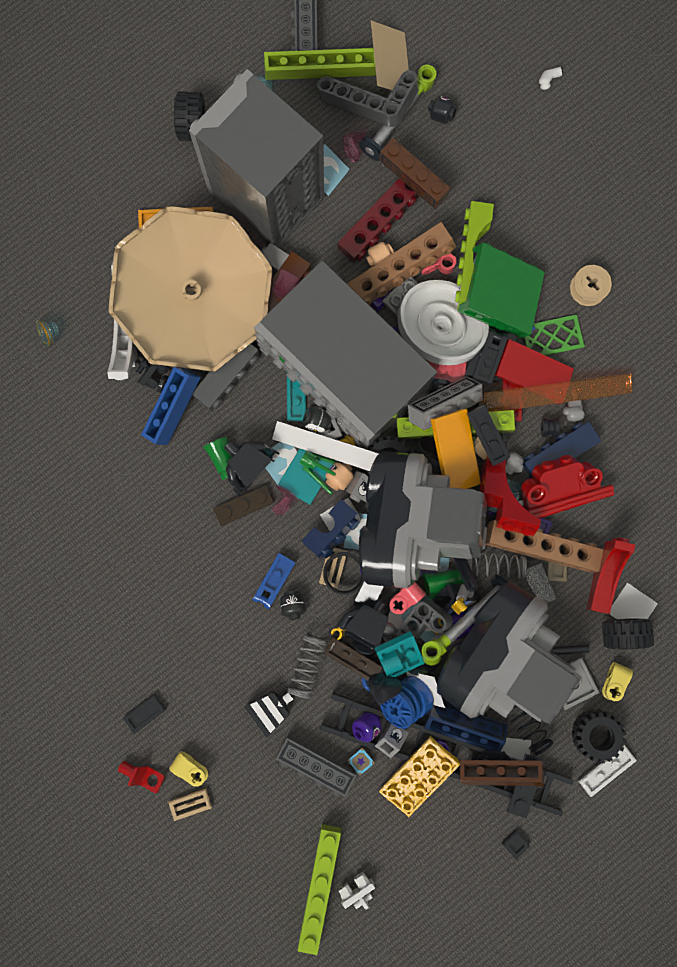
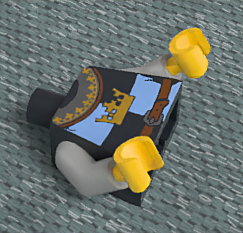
(455, 599)

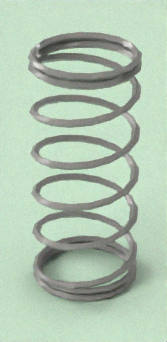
(521, 572)
(306, 694)

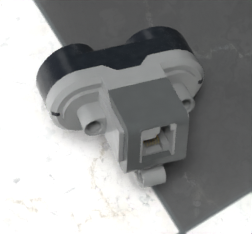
(416, 521)
(508, 660)

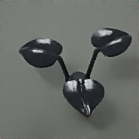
(387, 687)

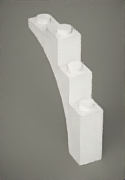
(123, 354)

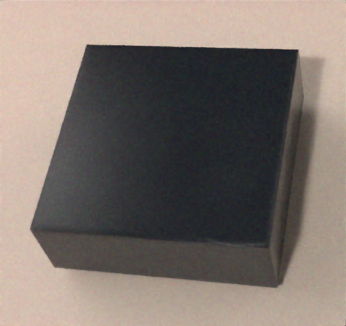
(515, 844)

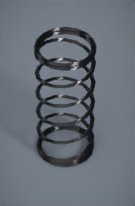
(536, 746)

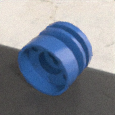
(410, 704)

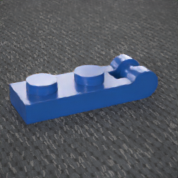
(274, 580)

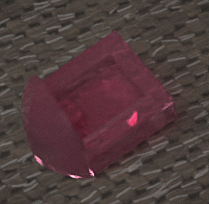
(350, 147)
(285, 283)
(283, 506)

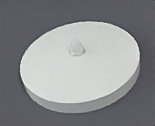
(436, 328)

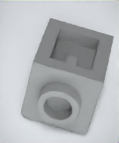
(336, 434)

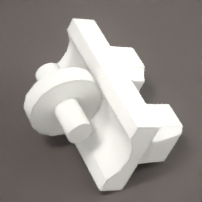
(358, 894)

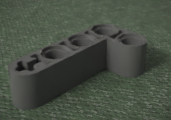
(424, 620)

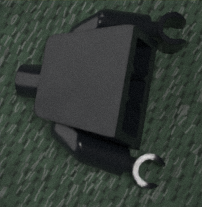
(246, 462)

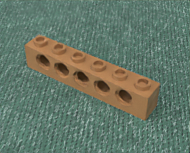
(403, 257)
(590, 558)

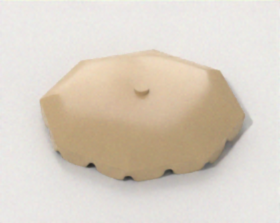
(189, 288)

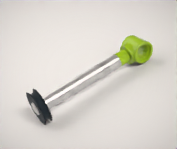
(372, 147)
(458, 628)

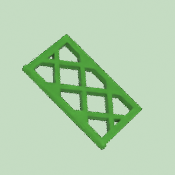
(565, 347)

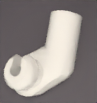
(547, 76)

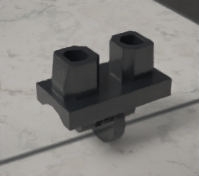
(147, 378)

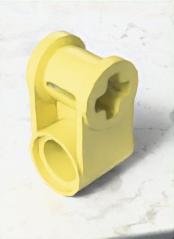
(617, 679)
(186, 768)

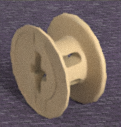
(598, 278)

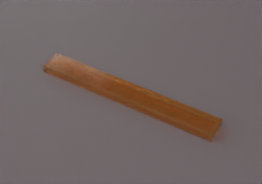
(558, 392)

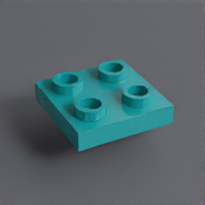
(399, 655)

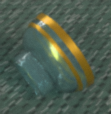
(47, 331)

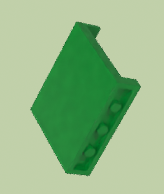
(503, 291)

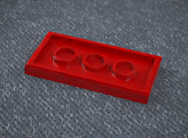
(530, 368)

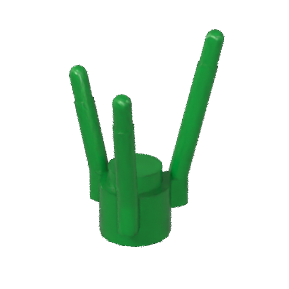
(311, 461)

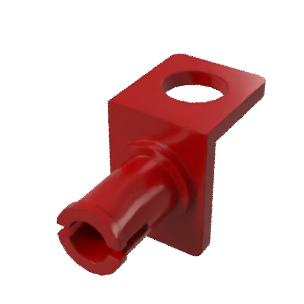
(140, 775)

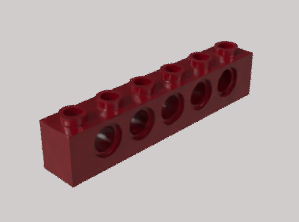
(373, 217)

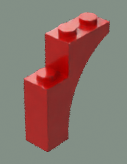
(510, 513)
(605, 581)

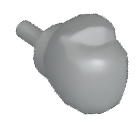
(574, 411)
(514, 463)

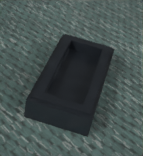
(144, 714)

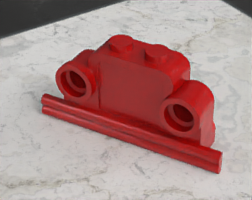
(562, 486)

